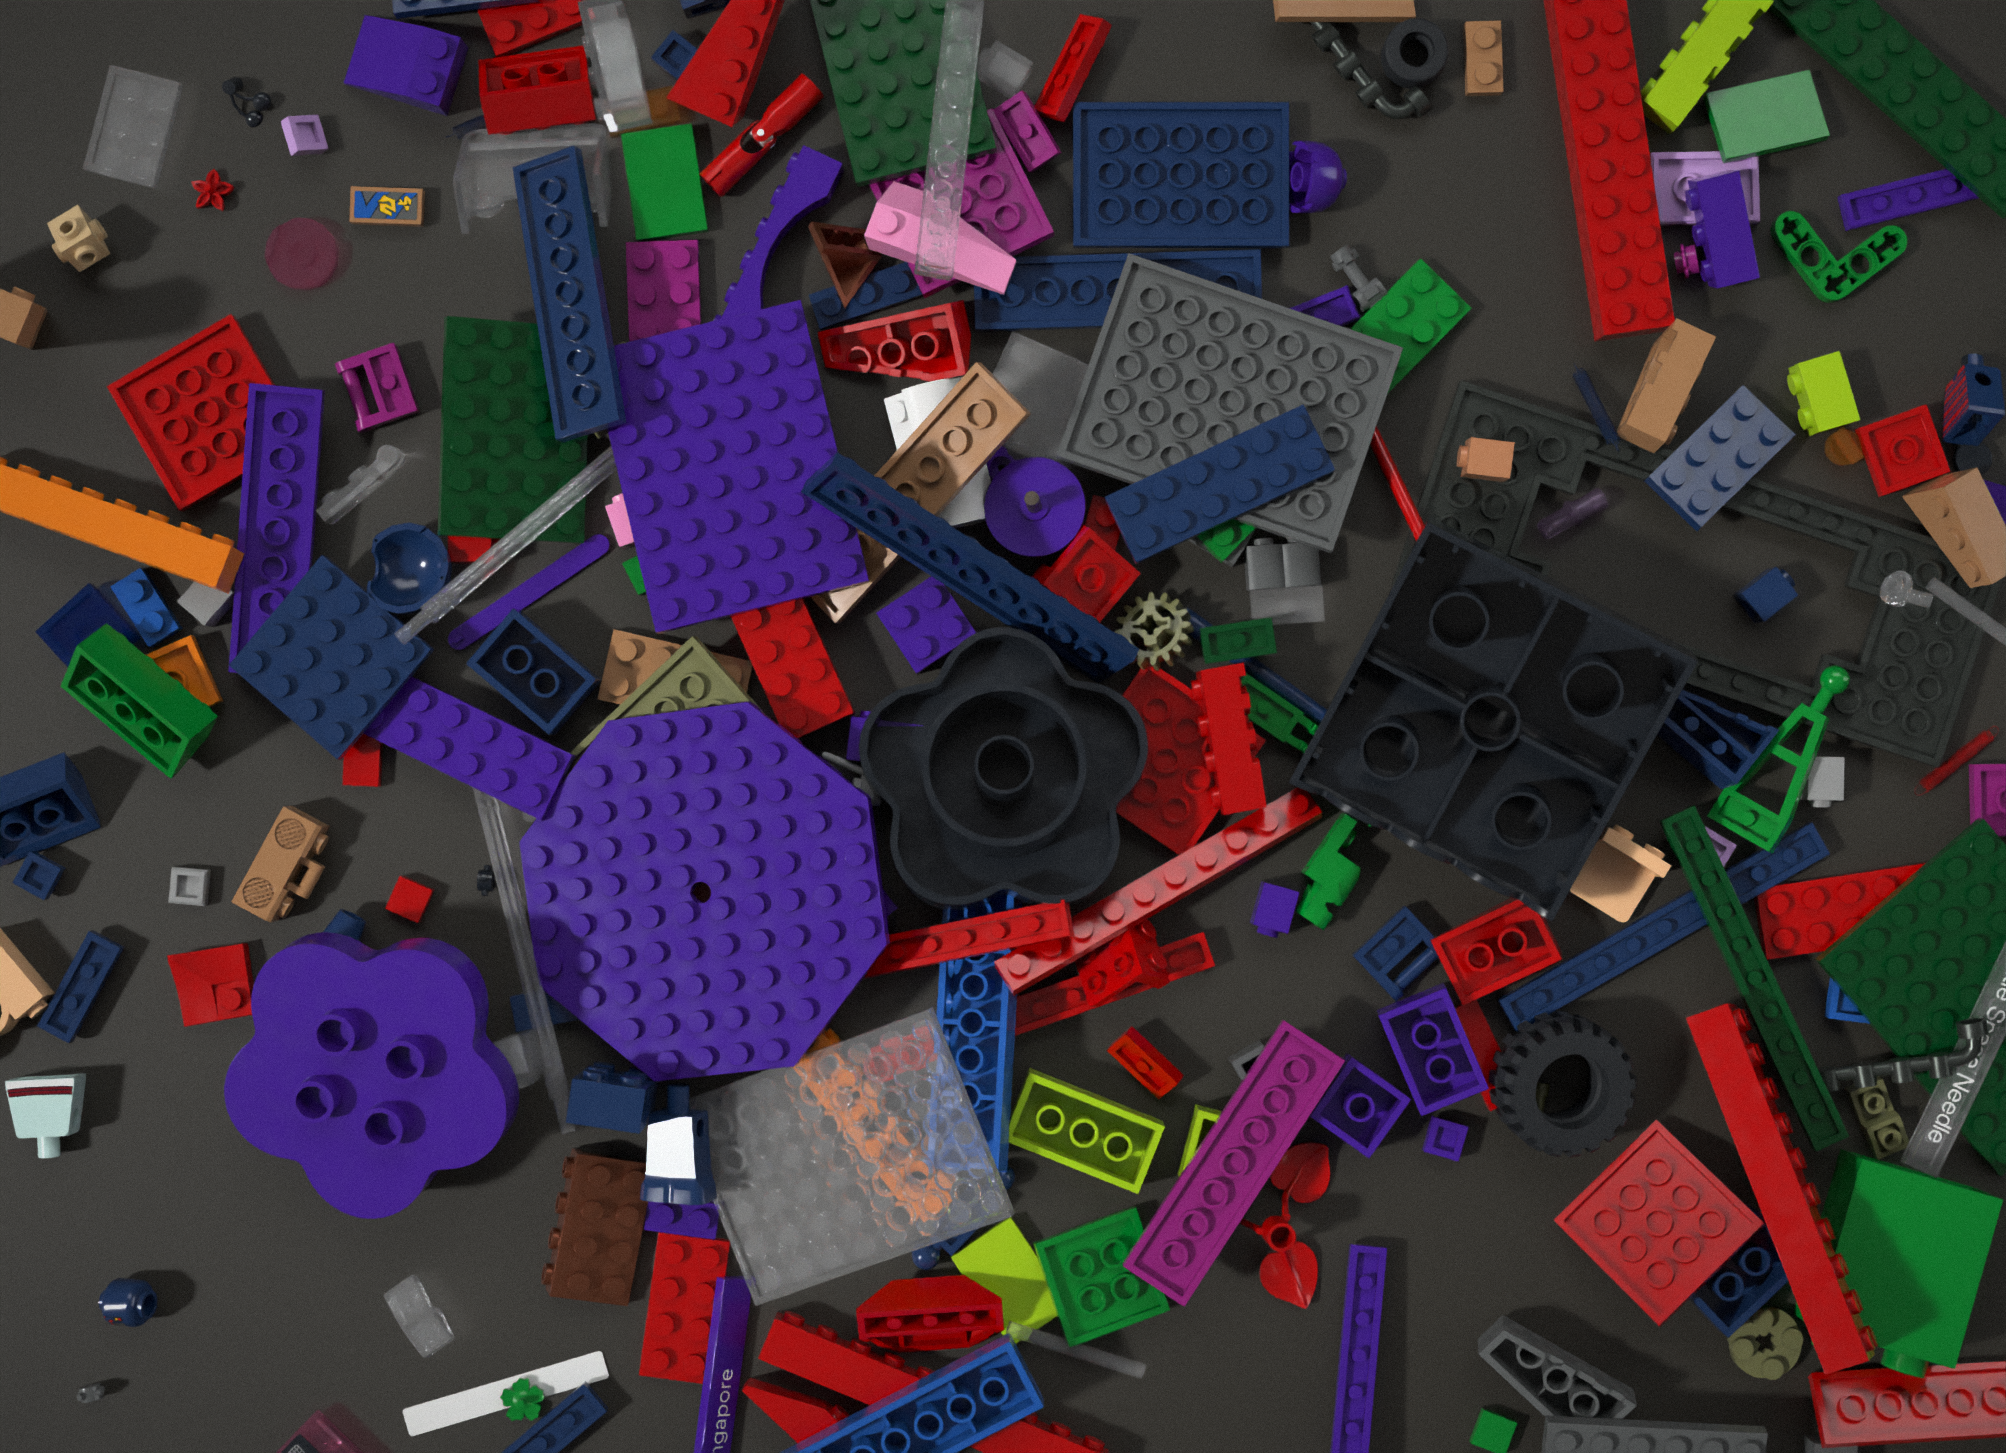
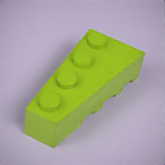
(1699, 59)

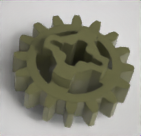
(1158, 633)

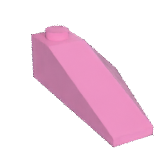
(895, 233)

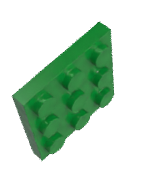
(1088, 1278)

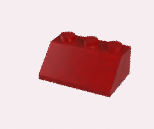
(536, 90)

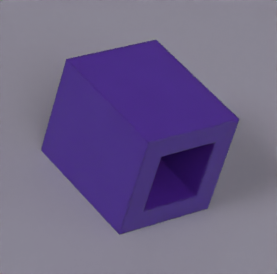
(1274, 909)

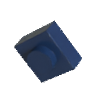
(674, 54)
(39, 875)

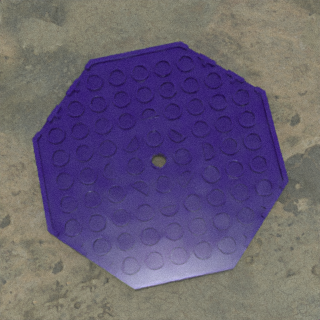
(789, 876)

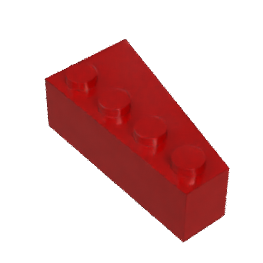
(728, 61)
(1229, 738)

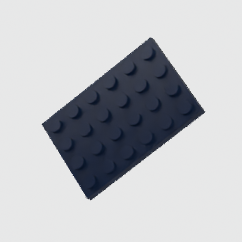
(1181, 175)

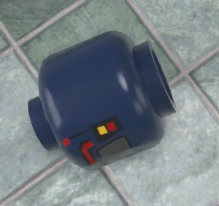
(128, 1302)

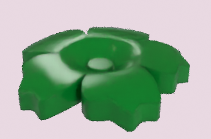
(522, 1400)

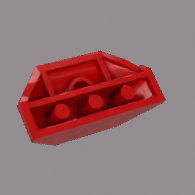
(930, 1314)

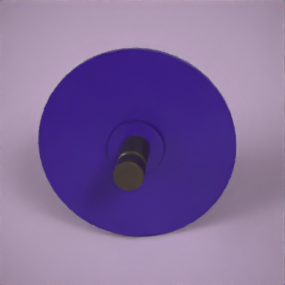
(1034, 507)

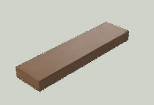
(1343, 10)

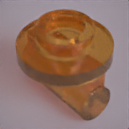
(1843, 447)

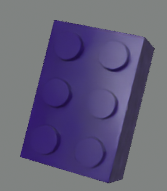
(1432, 1049)

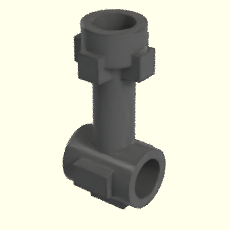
(1367, 292)

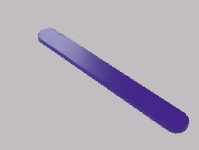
(529, 591)

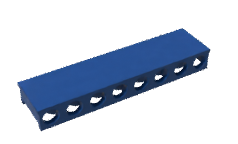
(979, 1028)

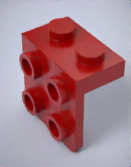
(1121, 963)

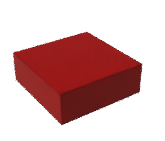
(409, 899)

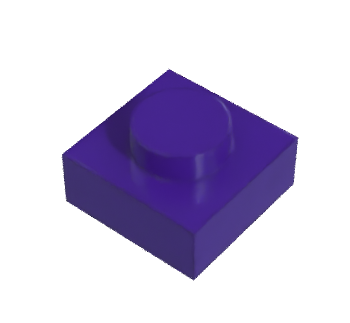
(1445, 1138)

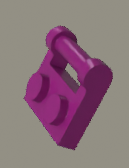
(388, 383)

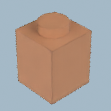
(1486, 459)

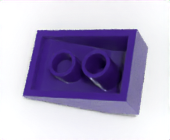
(407, 63)

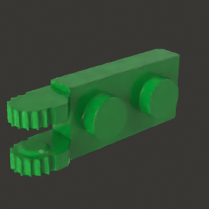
(1276, 714)

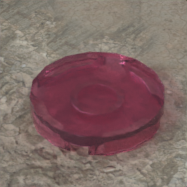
(301, 254)

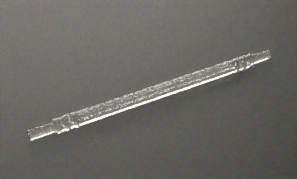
(509, 545)
(523, 951)

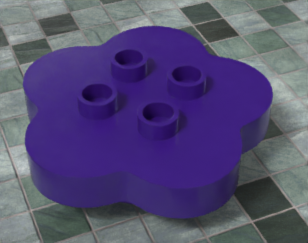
(371, 1068)

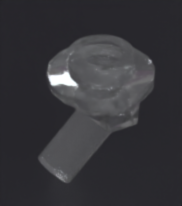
(1898, 590)

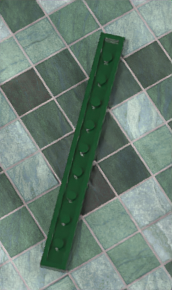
(1754, 978)

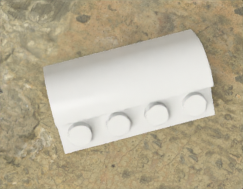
(905, 414)

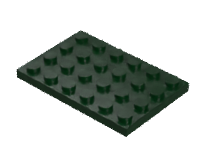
(884, 83)
(500, 434)

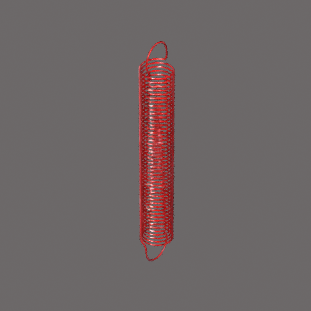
(1985, 737)

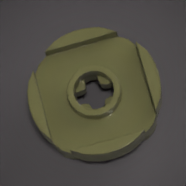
(1781, 1355)

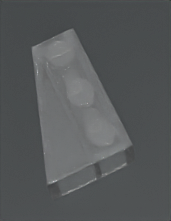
(615, 64)

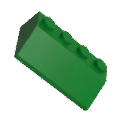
(138, 700)

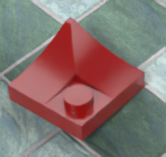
(213, 983)

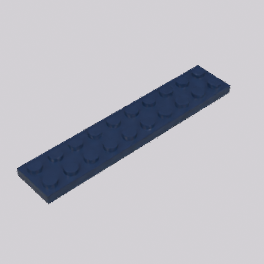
(968, 567)

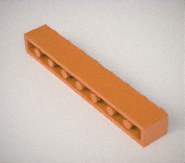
(118, 527)

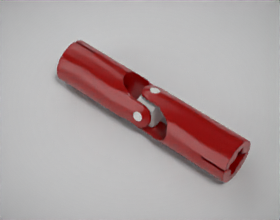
(777, 119)

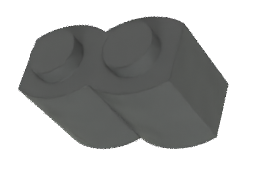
(1280, 565)

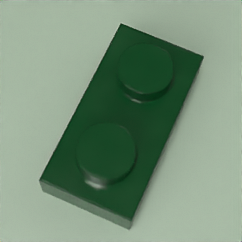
(1238, 640)

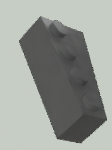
(1551, 1376)

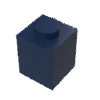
(1766, 594)

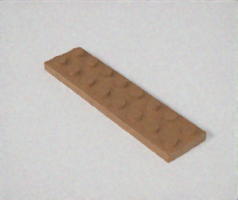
(937, 465)

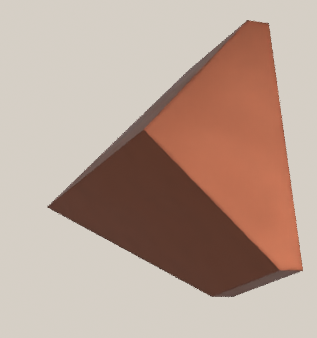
(844, 256)

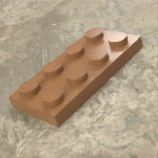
(637, 657)

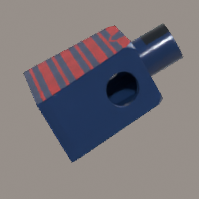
(1972, 402)

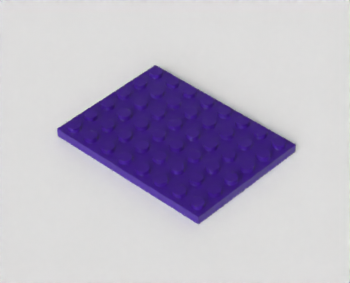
(716, 464)

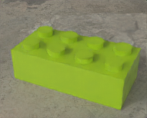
(1084, 1130)

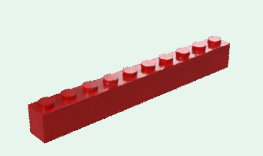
(870, 1377)

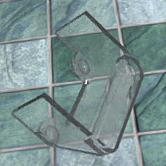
(486, 161)

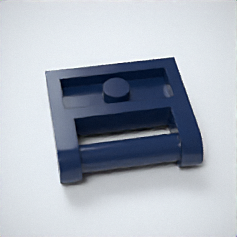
(1390, 946)

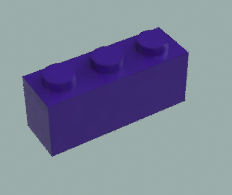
(1722, 229)

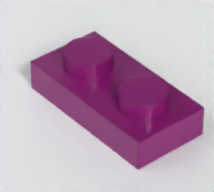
(1027, 131)

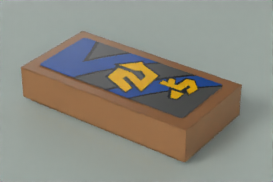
(387, 206)

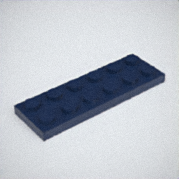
(1219, 484)

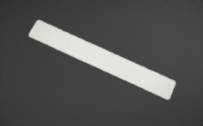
(487, 1398)

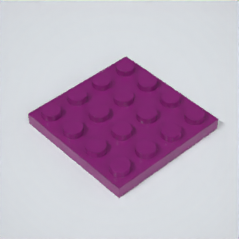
(994, 202)

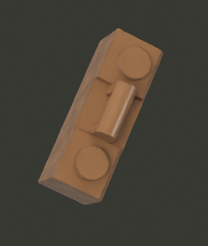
(272, 876)

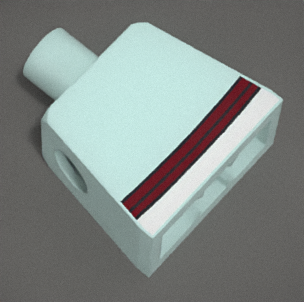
(46, 1108)

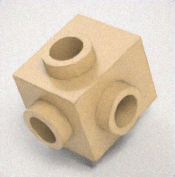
(78, 238)

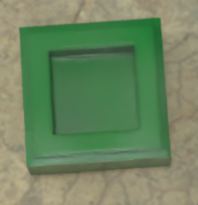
(1493, 1431)

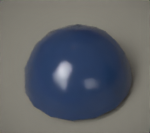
(409, 568)

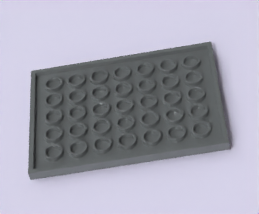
(1205, 362)

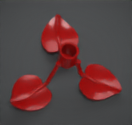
(1293, 1269)

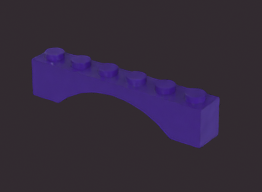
(807, 188)

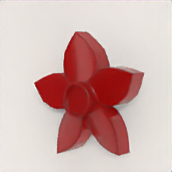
(212, 190)

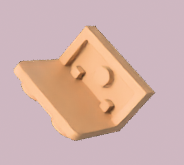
(1618, 873)

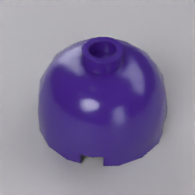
(1314, 177)

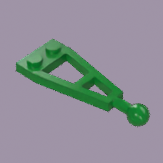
(1756, 821)

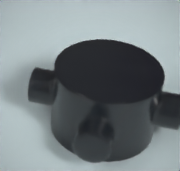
(485, 880)

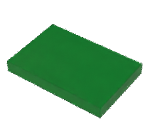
(1766, 116)
(664, 182)

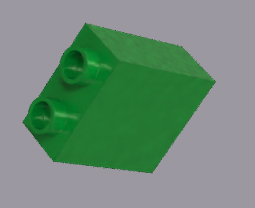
(1911, 1255)

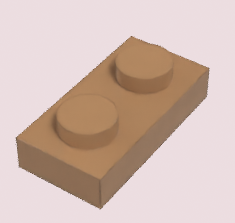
(1483, 58)

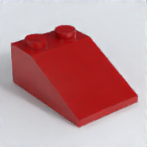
(1496, 949)

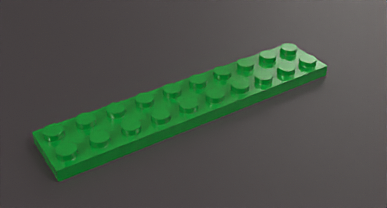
(1412, 316)

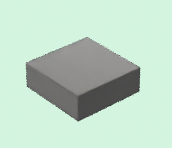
(189, 886)

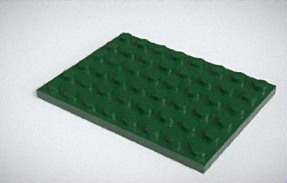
(1924, 962)

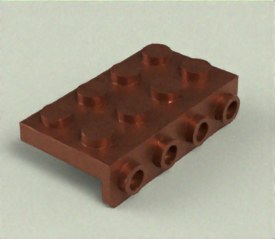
(596, 1229)

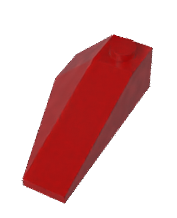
(912, 344)

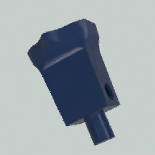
(678, 1153)

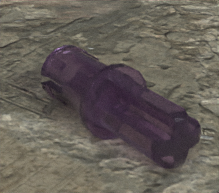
(1573, 513)

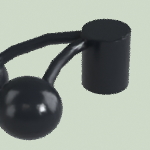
(261, 101)

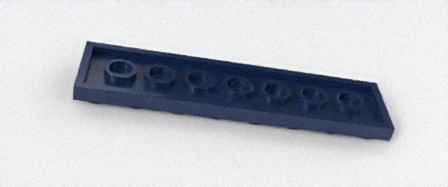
(1080, 288)
(569, 294)

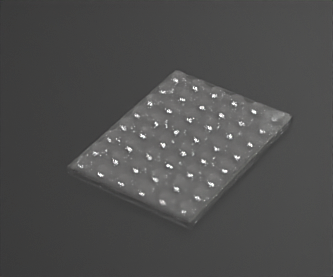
(849, 1158)

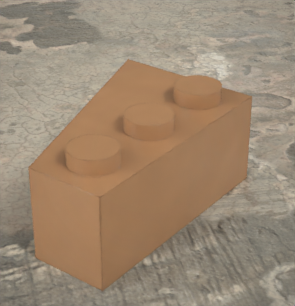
(1665, 386)
(1963, 524)

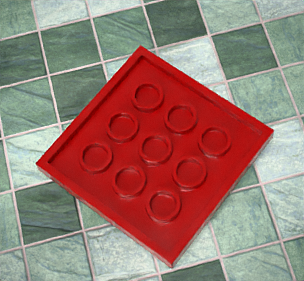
(193, 410)
(1174, 789)
(1659, 1223)

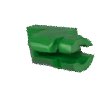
(1331, 872)

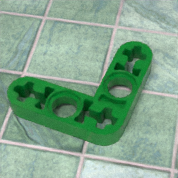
(1828, 266)

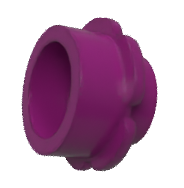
(1686, 260)

